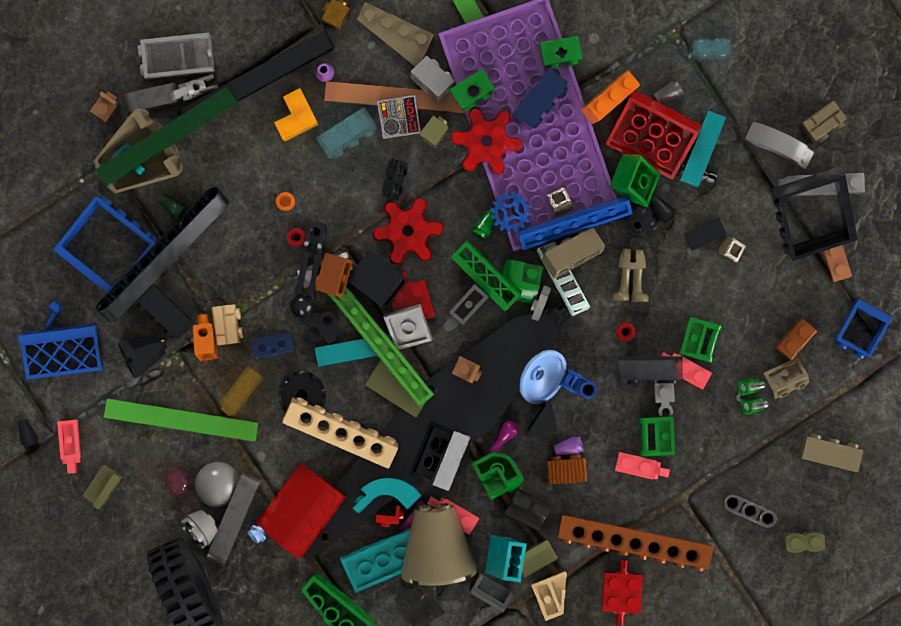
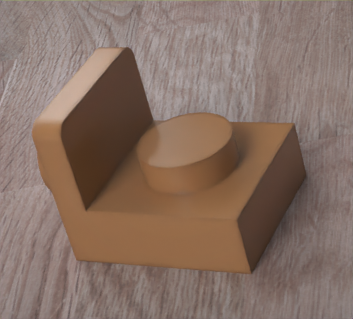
(105, 106)
(467, 370)

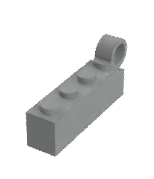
(855, 184)

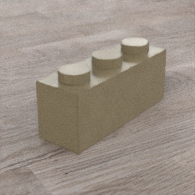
(573, 252)
(831, 452)

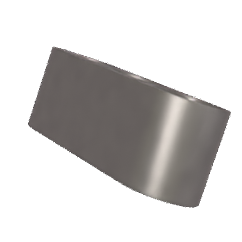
(151, 98)
(756, 516)

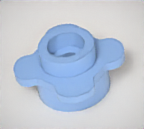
(256, 534)

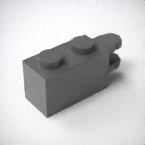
(465, 307)

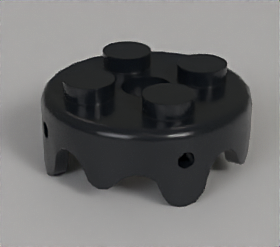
(301, 380)

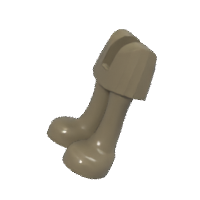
(624, 263)

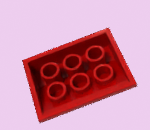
(654, 133)
(301, 510)

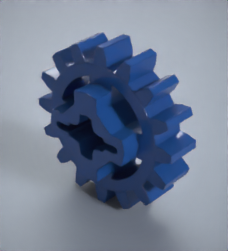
(516, 201)

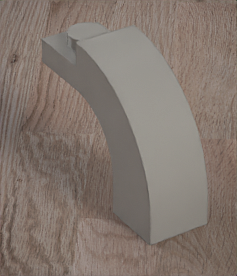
(780, 143)

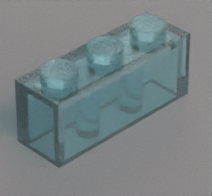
(347, 133)

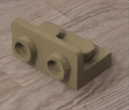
(787, 378)

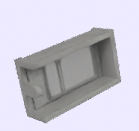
(176, 56)

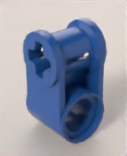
(577, 384)

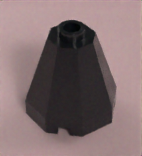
(142, 353)

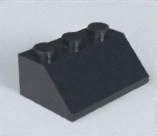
(651, 369)
(439, 456)

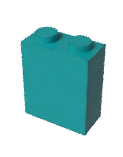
(505, 558)

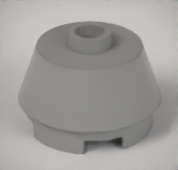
(199, 528)

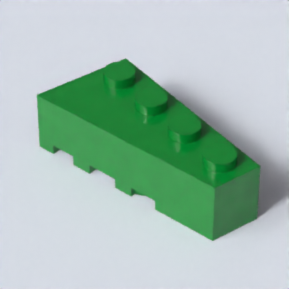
(333, 604)

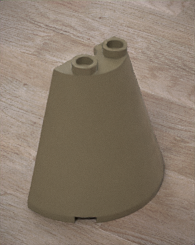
(158, 168)
(437, 548)

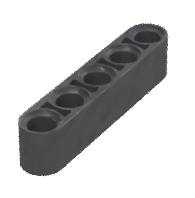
(233, 519)

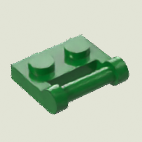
(694, 339)
(662, 433)

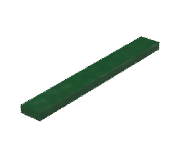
(166, 136)

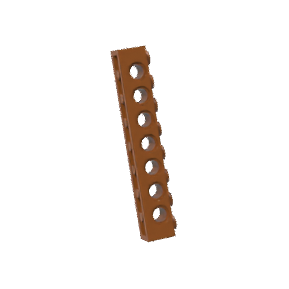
(702, 550)

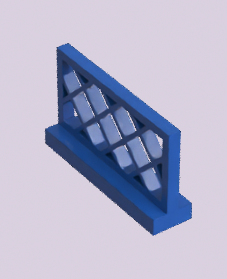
(60, 334)

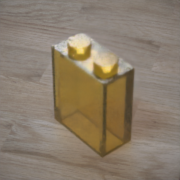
(241, 391)

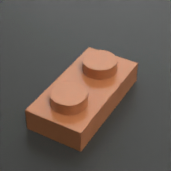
(837, 263)

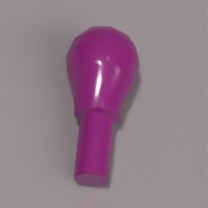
(508, 431)

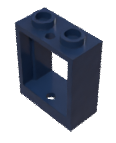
(265, 346)

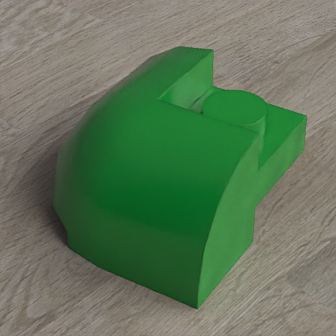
(523, 278)
(498, 474)

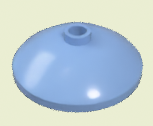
(542, 376)

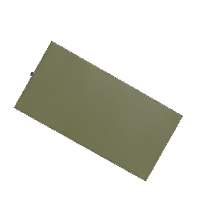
(386, 385)

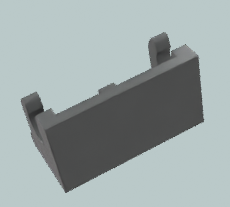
(491, 592)

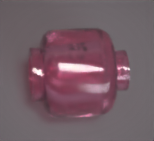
(176, 480)

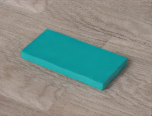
(376, 561)

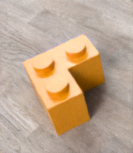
(299, 120)

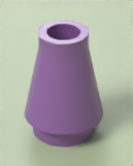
(324, 76)
(569, 447)

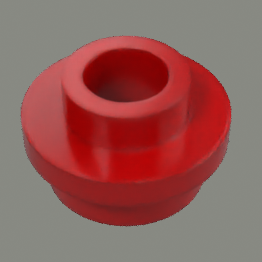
(292, 232)
(630, 336)

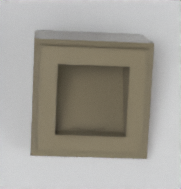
(560, 201)
(731, 248)

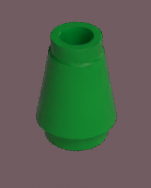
(484, 225)

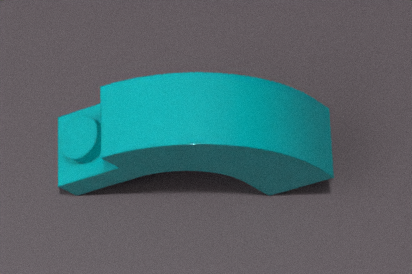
(394, 487)

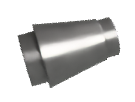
(669, 92)

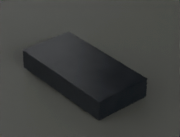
(705, 234)

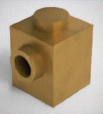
(335, 13)

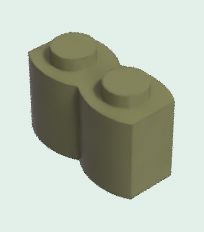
(809, 541)

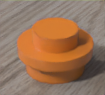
(285, 201)

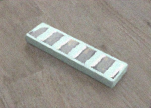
(567, 287)

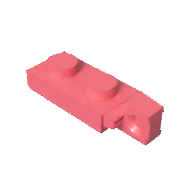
(693, 373)
(69, 444)
(640, 466)
(465, 518)

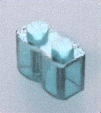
(704, 48)

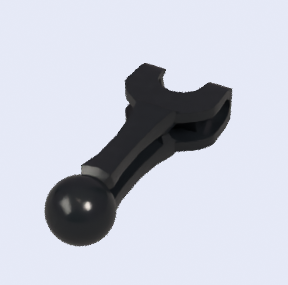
(302, 304)

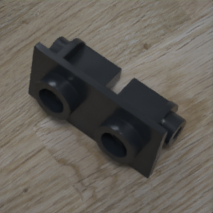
(397, 170)

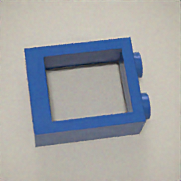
(872, 312)

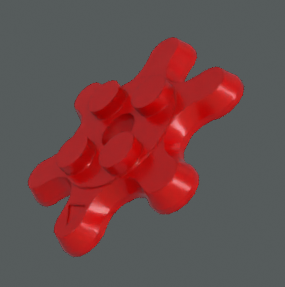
(472, 140)
(414, 243)

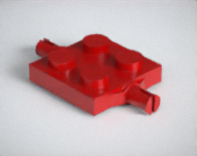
(412, 295)
(622, 592)

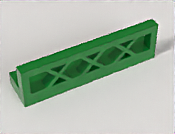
(482, 279)

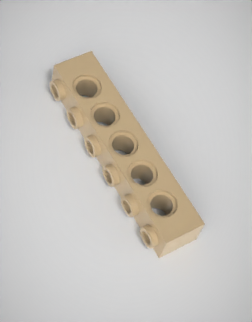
(328, 434)

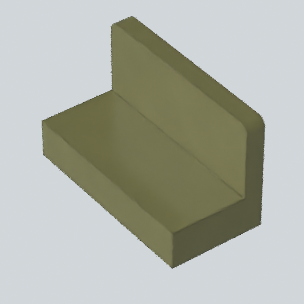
(102, 486)
(538, 557)

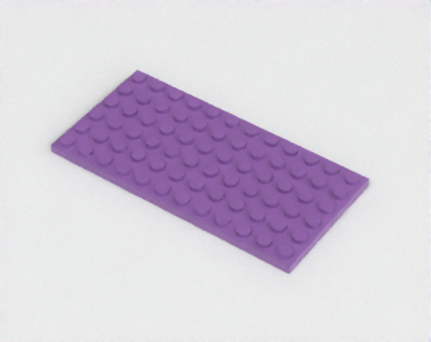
(562, 146)

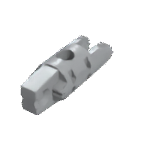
(193, 88)

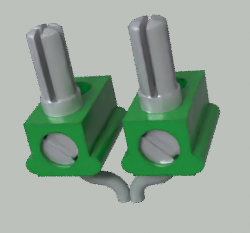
(753, 404)

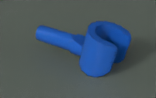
(55, 307)

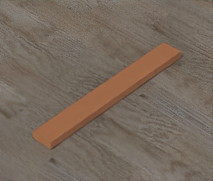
(370, 94)

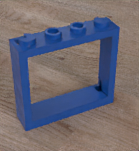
(80, 222)

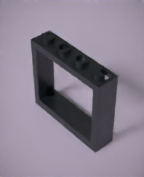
(825, 241)

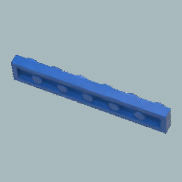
(575, 222)

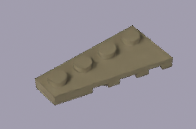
(403, 37)

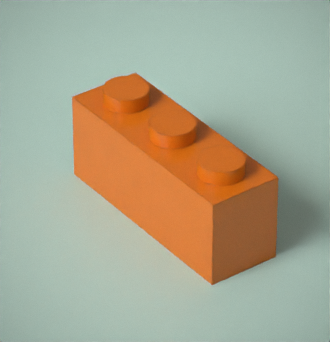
(610, 97)

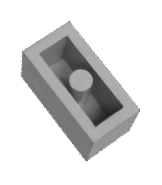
(432, 79)

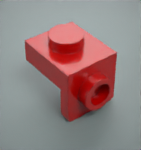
(386, 519)

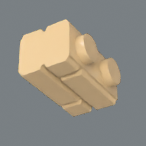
(226, 324)

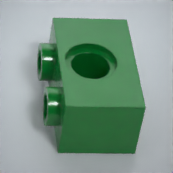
(478, 80)

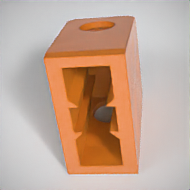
(204, 347)

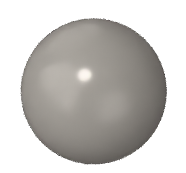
(216, 484)

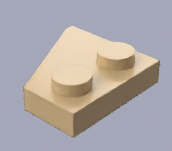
(551, 595)

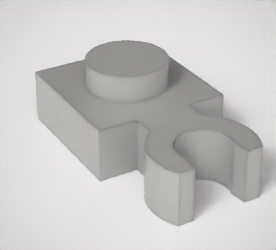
(538, 306)
(664, 394)

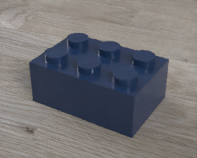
(540, 100)

